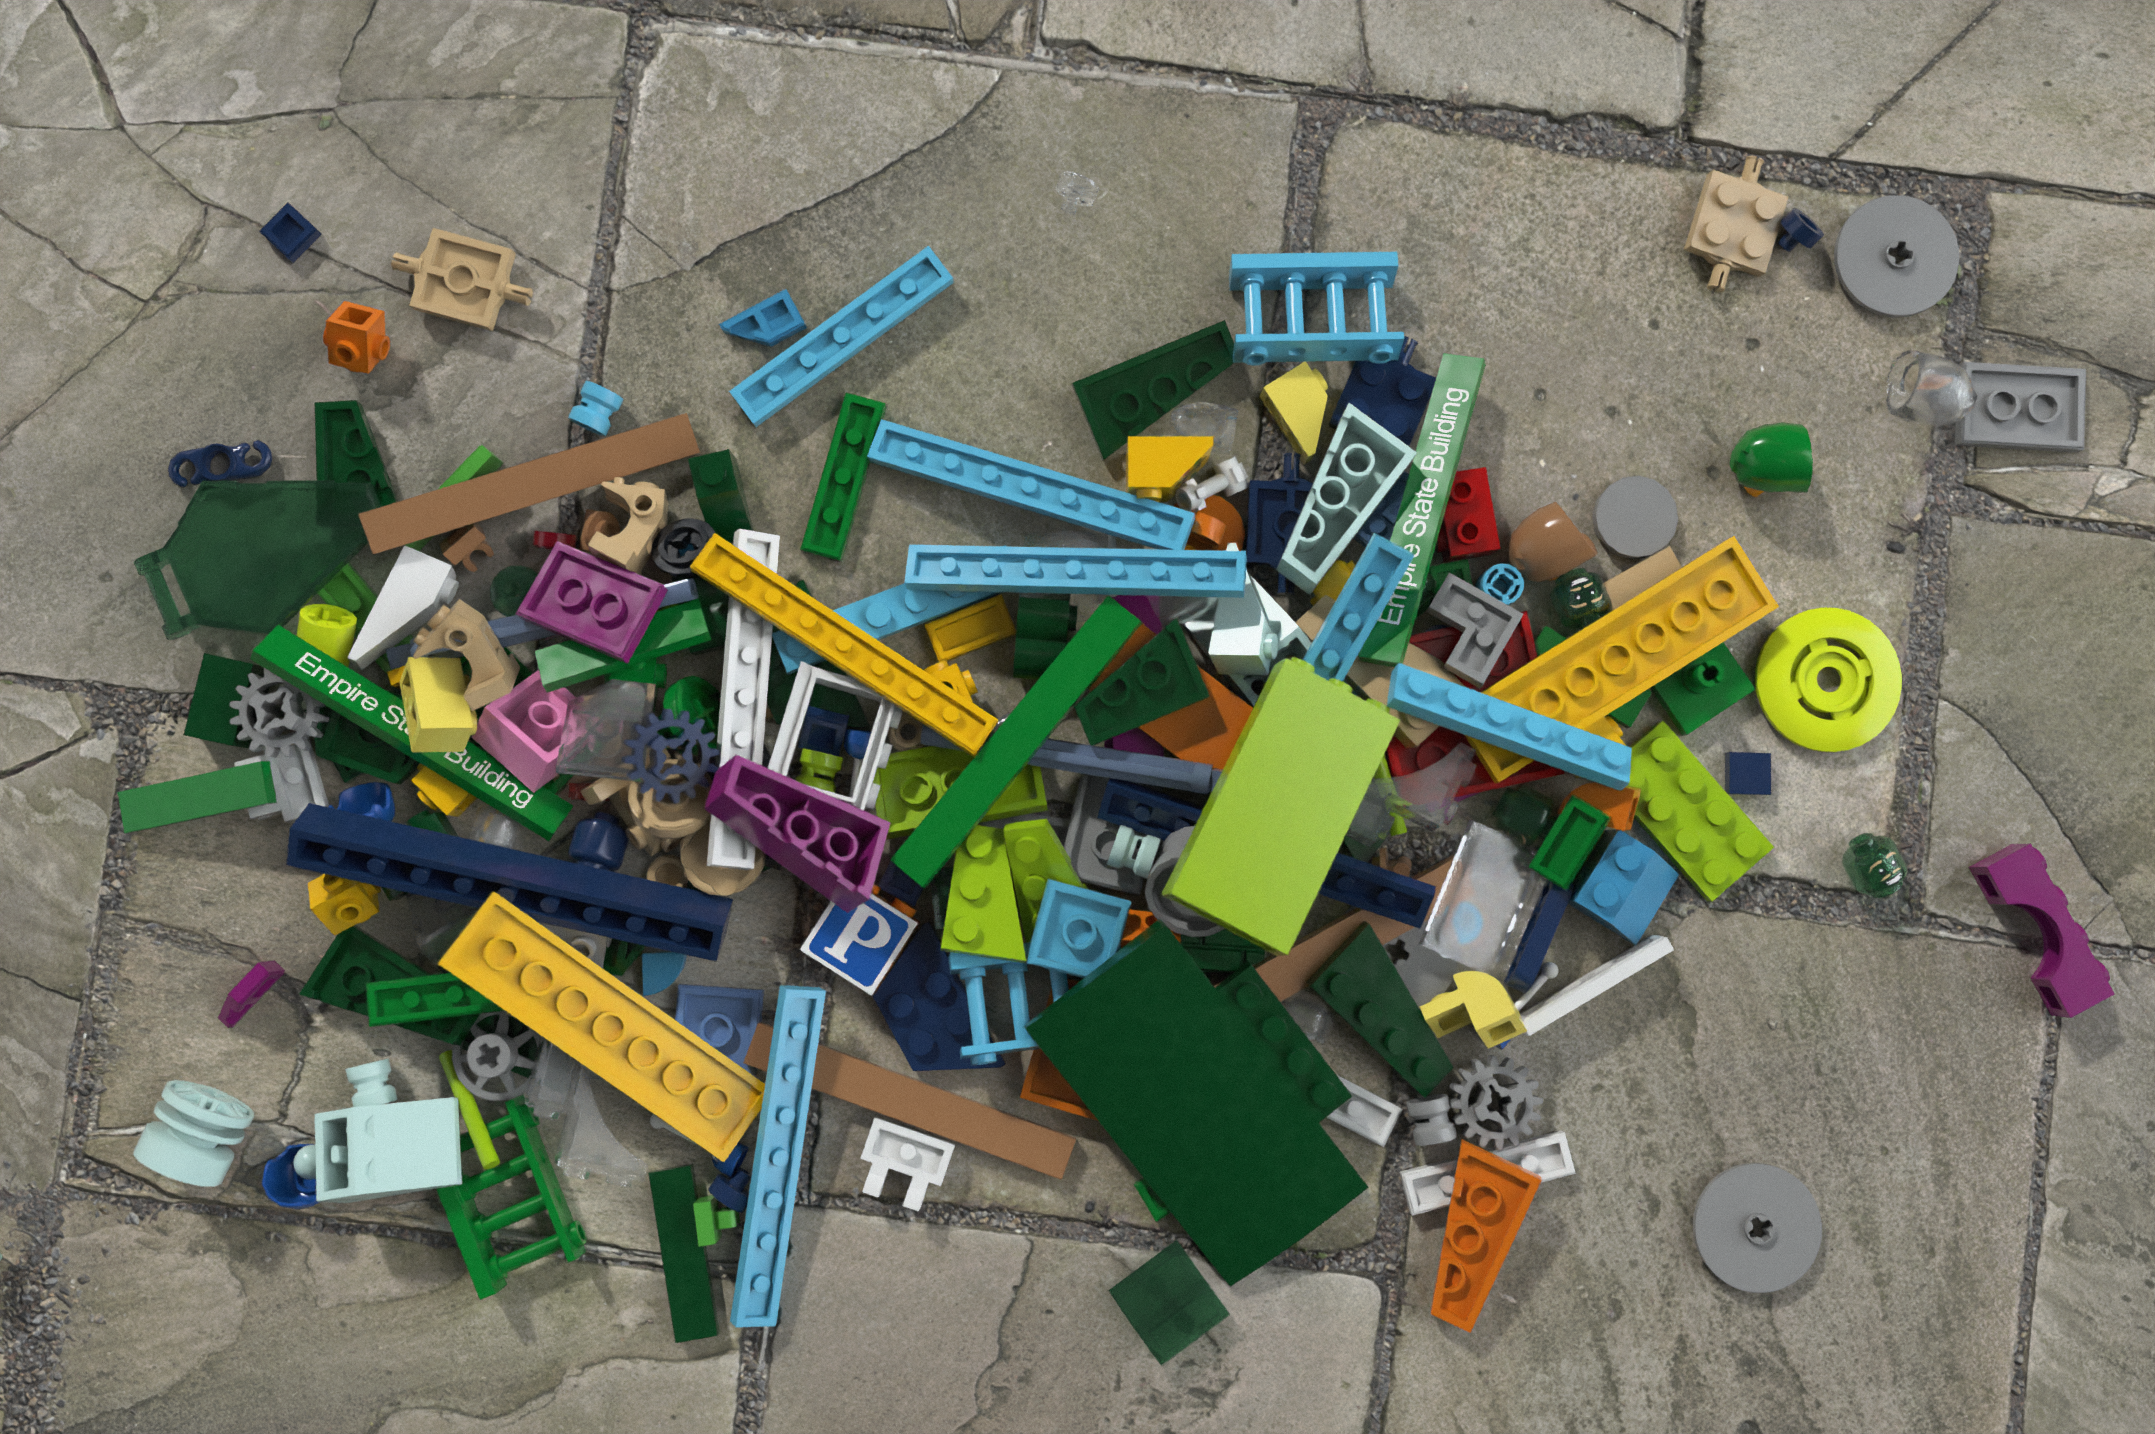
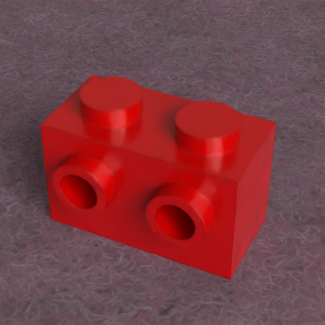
(1469, 519)

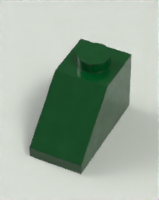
(721, 493)

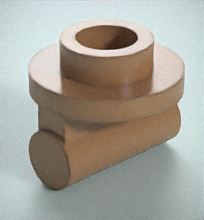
(597, 521)
(1400, 866)

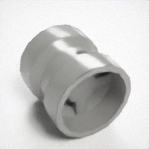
(1431, 1119)

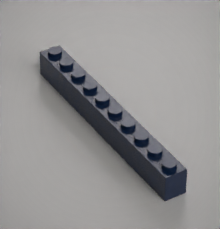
(538, 885)

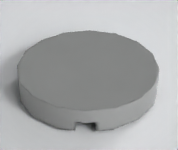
(1635, 517)

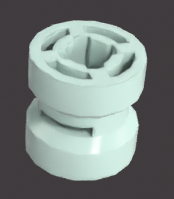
(1124, 848)
(371, 1083)

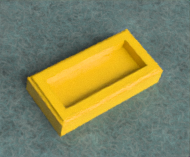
(970, 629)

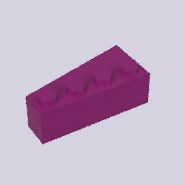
(802, 829)

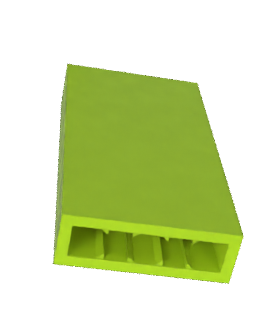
(1282, 806)

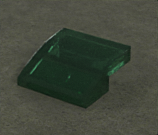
(1169, 1302)

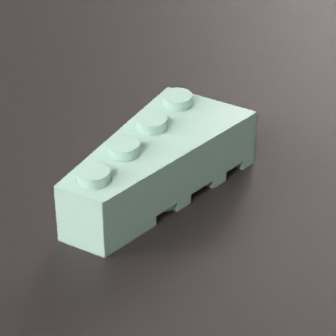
(1349, 486)

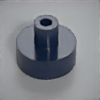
(1799, 230)
(732, 1190)

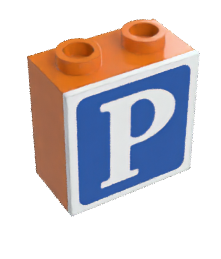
(864, 940)

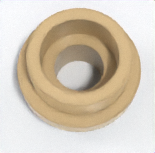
(896, 738)

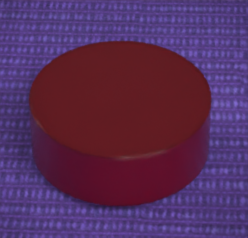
(548, 539)

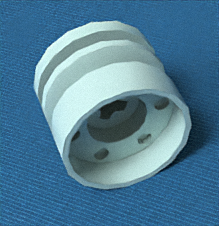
(193, 1133)

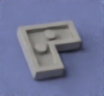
(1484, 624)

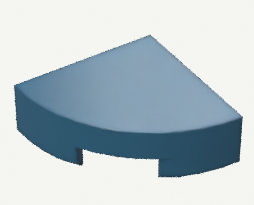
(661, 970)

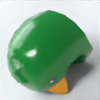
(1773, 459)

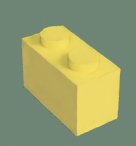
(435, 705)

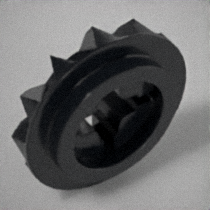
(678, 536)

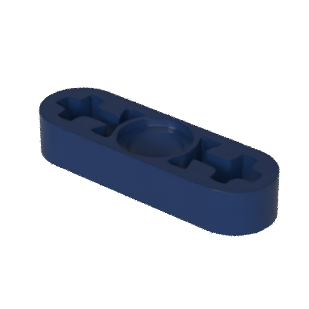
(1538, 936)

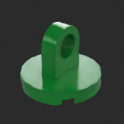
(701, 702)

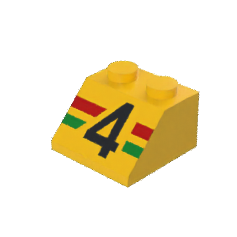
(1162, 463)

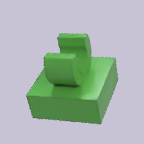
(712, 1219)

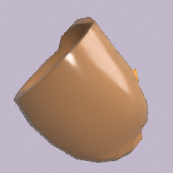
(1548, 545)

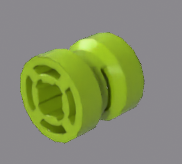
(822, 764)

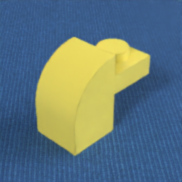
(1476, 1001)

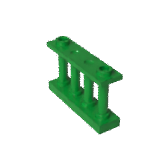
(475, 1229)

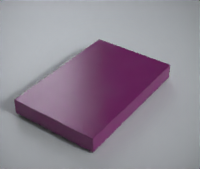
(592, 602)

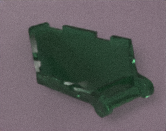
(256, 552)

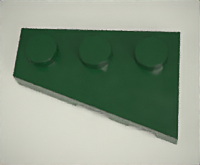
(348, 448)
(1145, 688)

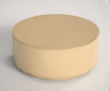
(667, 870)

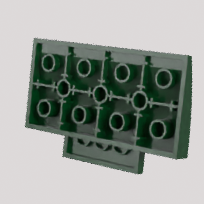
(1205, 1097)

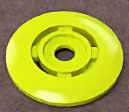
(1790, 668)

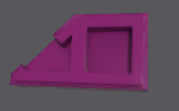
(249, 991)

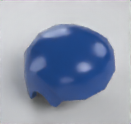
(369, 800)
(285, 1185)

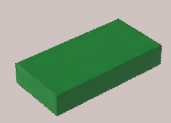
(1569, 842)

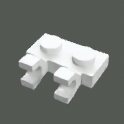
(295, 783)
(906, 1152)

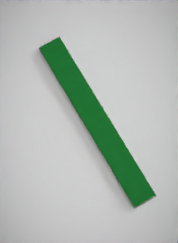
(1016, 741)

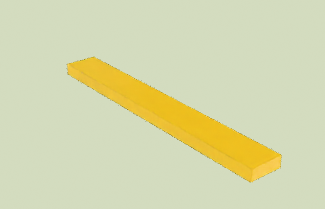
(844, 645)

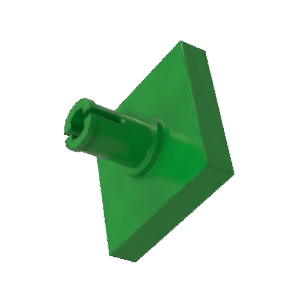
(1702, 689)

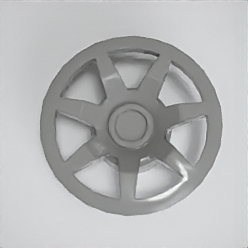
(493, 1056)

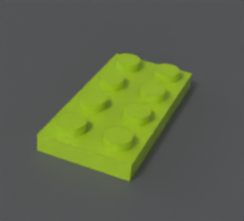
(921, 776)
(1692, 814)

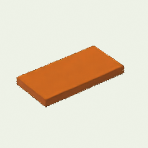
(1199, 731)

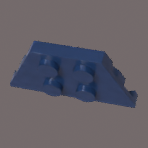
(928, 1007)

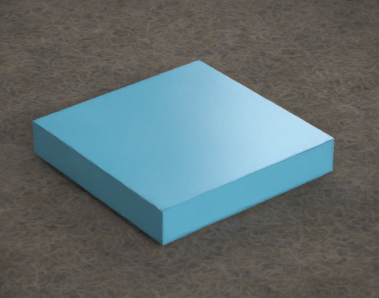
(1076, 929)

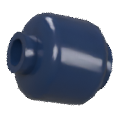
(599, 842)

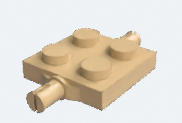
(1735, 223)
(462, 279)

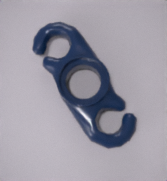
(202, 460)

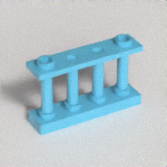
(1315, 271)
(972, 971)

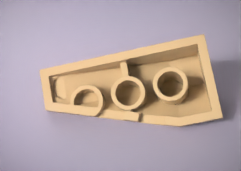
(1373, 680)

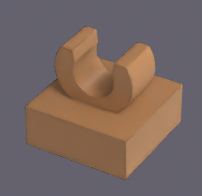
(463, 542)

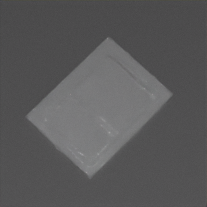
(1484, 902)

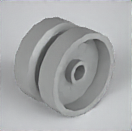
(1172, 914)

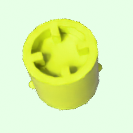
(328, 630)

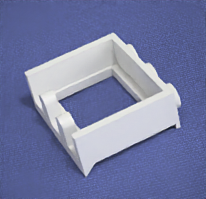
(877, 751)

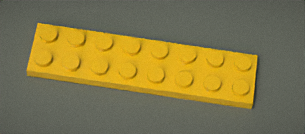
(1634, 646)
(605, 1026)

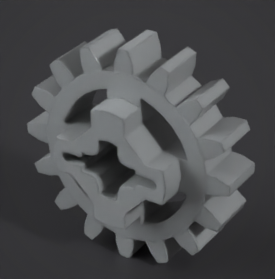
(268, 724)
(1512, 1095)

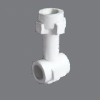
(1229, 478)

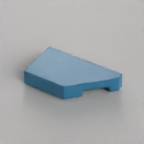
(767, 321)

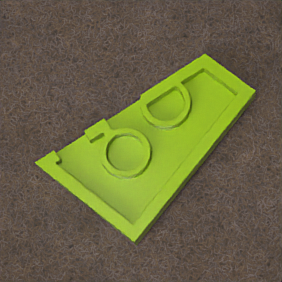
(1034, 858)
(982, 900)

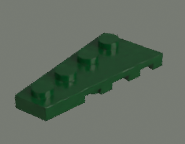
(1146, 387)
(361, 959)
(1377, 1004)

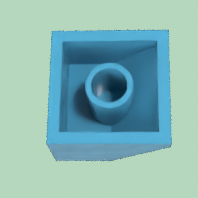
(1622, 885)

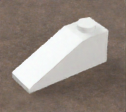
(406, 602)

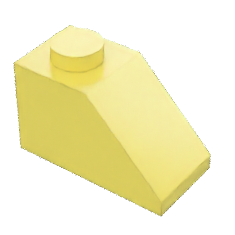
(1298, 407)

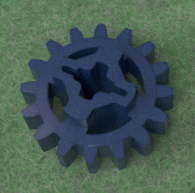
(685, 767)

